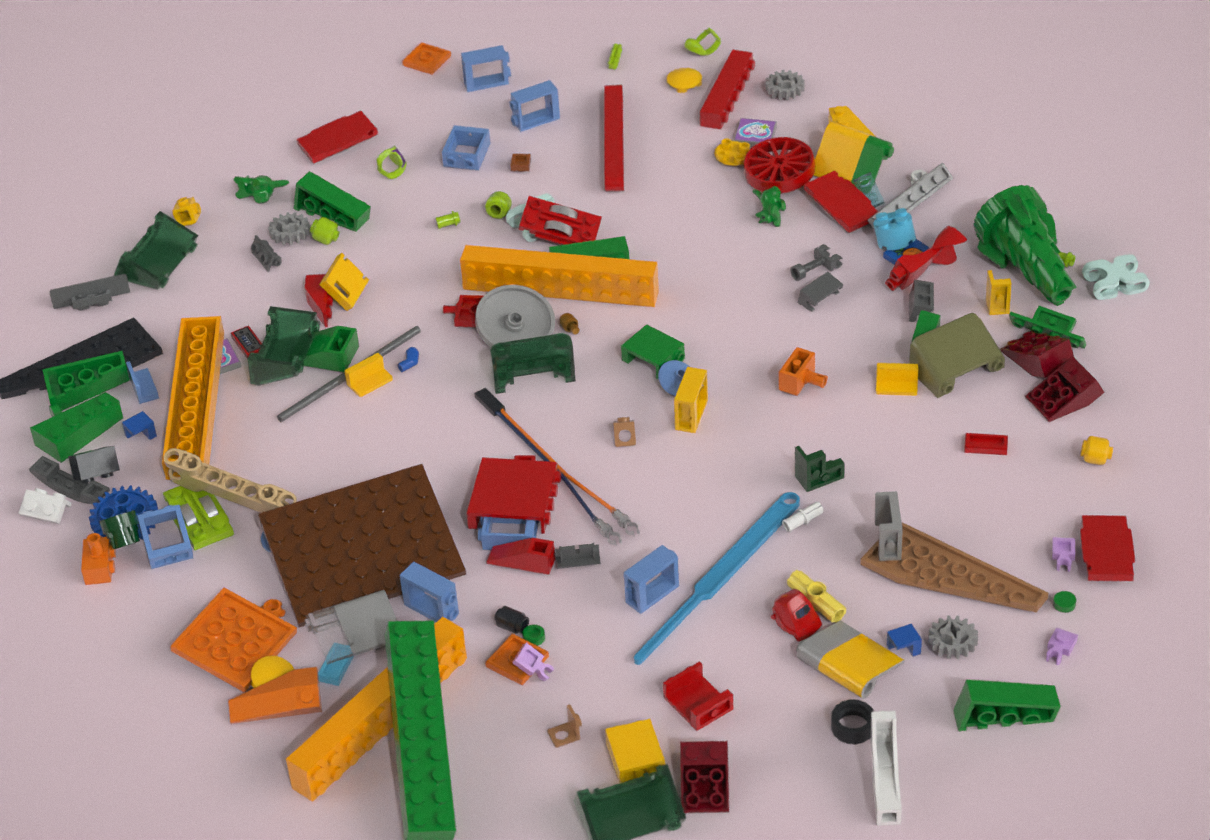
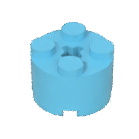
(894, 229)

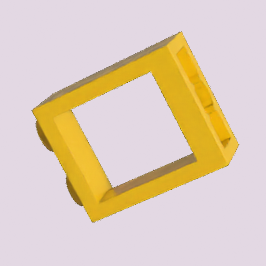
(691, 400)

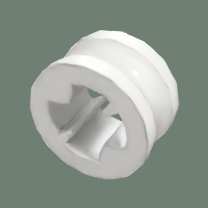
(917, 175)

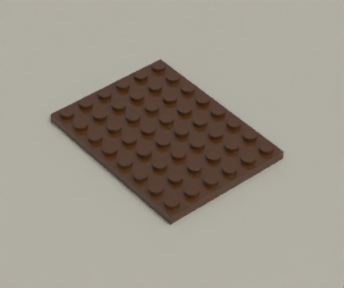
(359, 540)

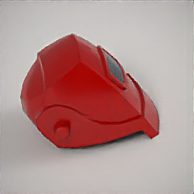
(795, 614)

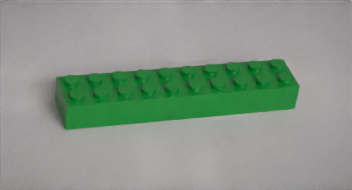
(419, 731)

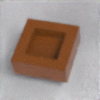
(520, 162)

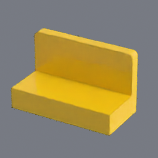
(998, 295)
(367, 375)
(897, 379)

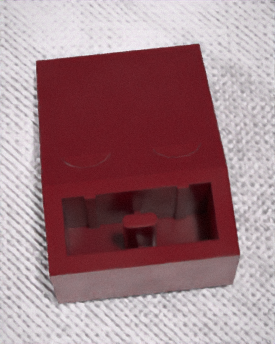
(1039, 353)
(1065, 391)
(704, 777)

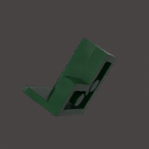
(814, 471)

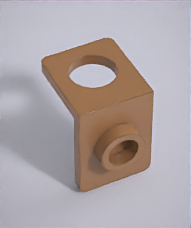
(624, 423)
(570, 727)

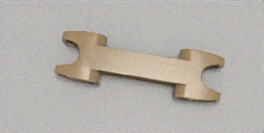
(197, 477)

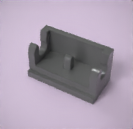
(819, 290)
(920, 298)

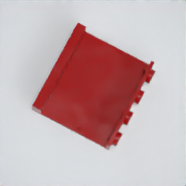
(514, 490)

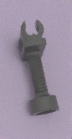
(821, 258)

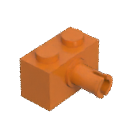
(799, 371)
(97, 559)

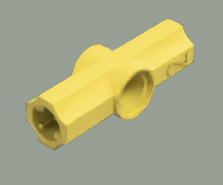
(817, 595)

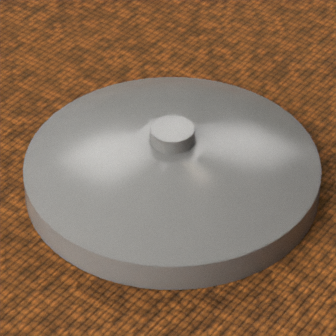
(513, 315)

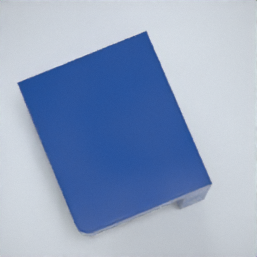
(139, 423)
(905, 637)

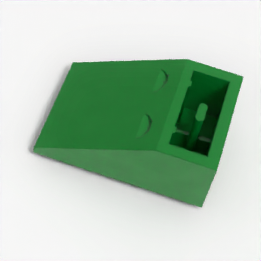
(333, 348)

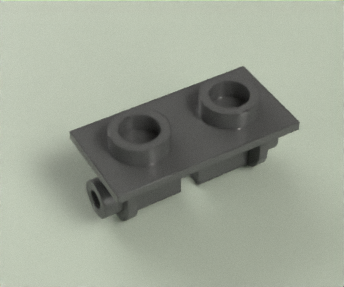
(265, 253)
(570, 557)

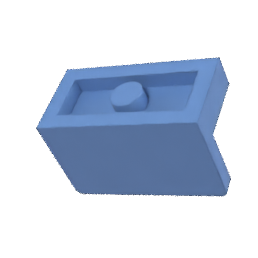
(142, 384)

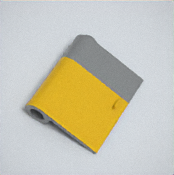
(848, 657)

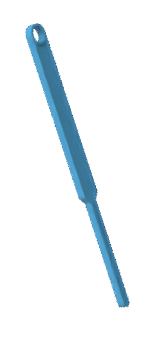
(725, 568)

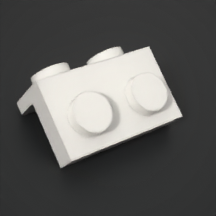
(42, 506)

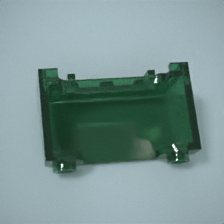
(157, 253)
(284, 345)
(532, 357)
(631, 807)

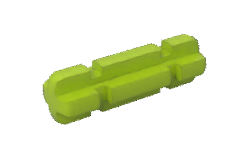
(615, 56)

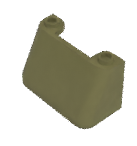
(954, 352)

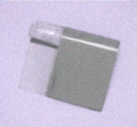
(351, 626)

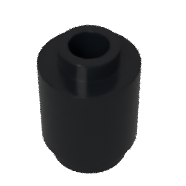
(511, 619)

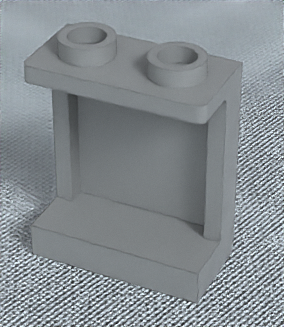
(890, 525)

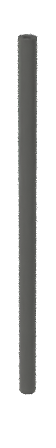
(341, 378)

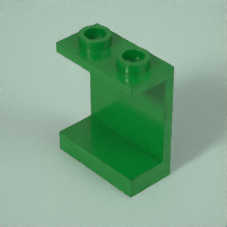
(652, 347)

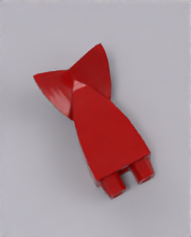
(913, 266)

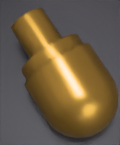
(569, 323)

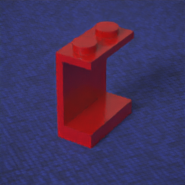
(696, 697)

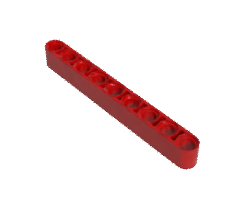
(613, 138)

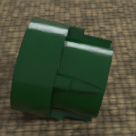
(121, 529)

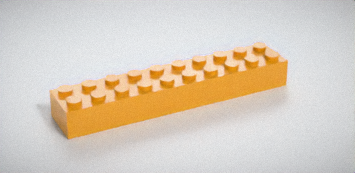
(561, 275)
(194, 388)
(362, 722)

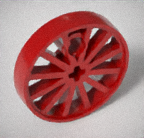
(779, 167)

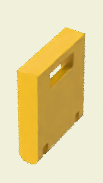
(348, 278)

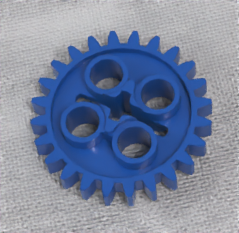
(119, 503)

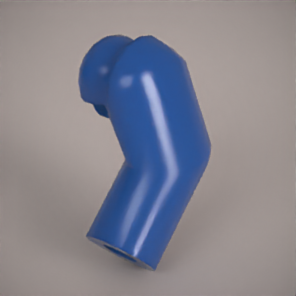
(412, 358)

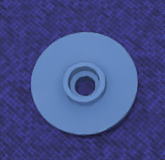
(669, 376)

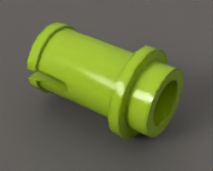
(447, 220)
(1068, 258)

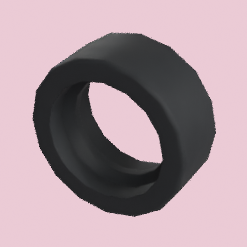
(848, 708)

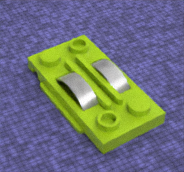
(202, 516)

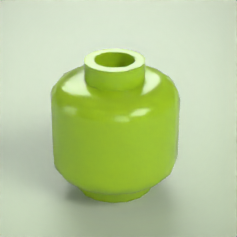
(498, 204)
(324, 230)

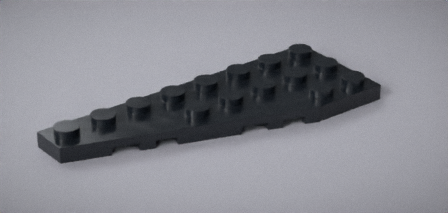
(126, 337)

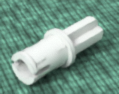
(802, 516)

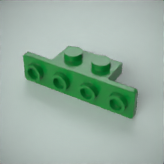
(1051, 323)

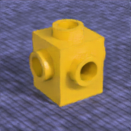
(186, 211)

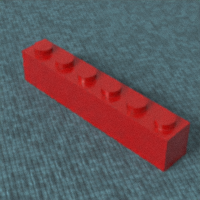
(727, 89)

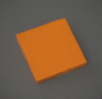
(426, 58)
(503, 657)

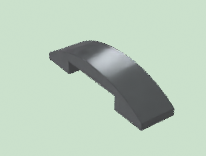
(63, 482)

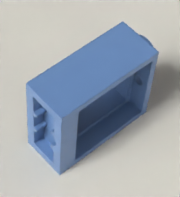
(483, 56)
(538, 117)
(460, 136)
(492, 539)
(169, 554)
(418, 580)
(643, 596)

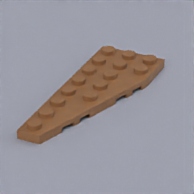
(948, 570)

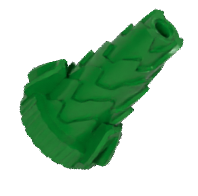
(1019, 229)

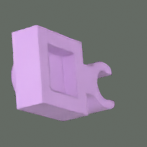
(1063, 551)
(1061, 643)
(530, 660)

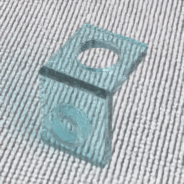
(870, 189)

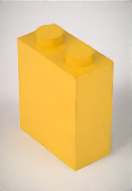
(634, 749)

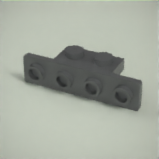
(90, 292)

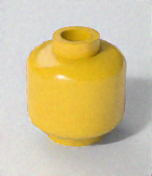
(1096, 450)

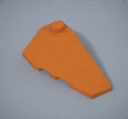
(282, 697)

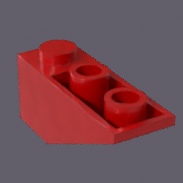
(318, 298)
(526, 554)

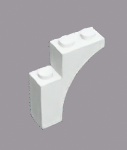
(885, 768)

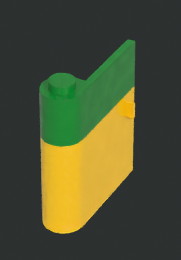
(850, 153)

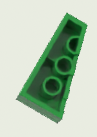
(331, 202)
(84, 379)
(77, 426)
(1005, 703)

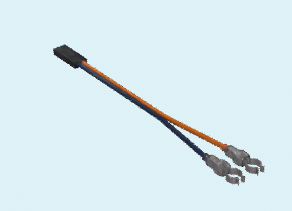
(496, 408)

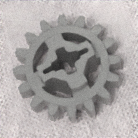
(785, 84)
(289, 228)
(953, 637)

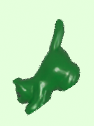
(259, 187)
(771, 205)

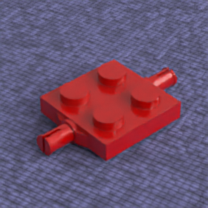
(464, 310)

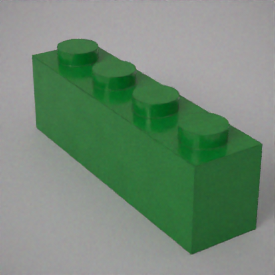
(609, 247)

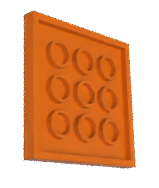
(232, 638)

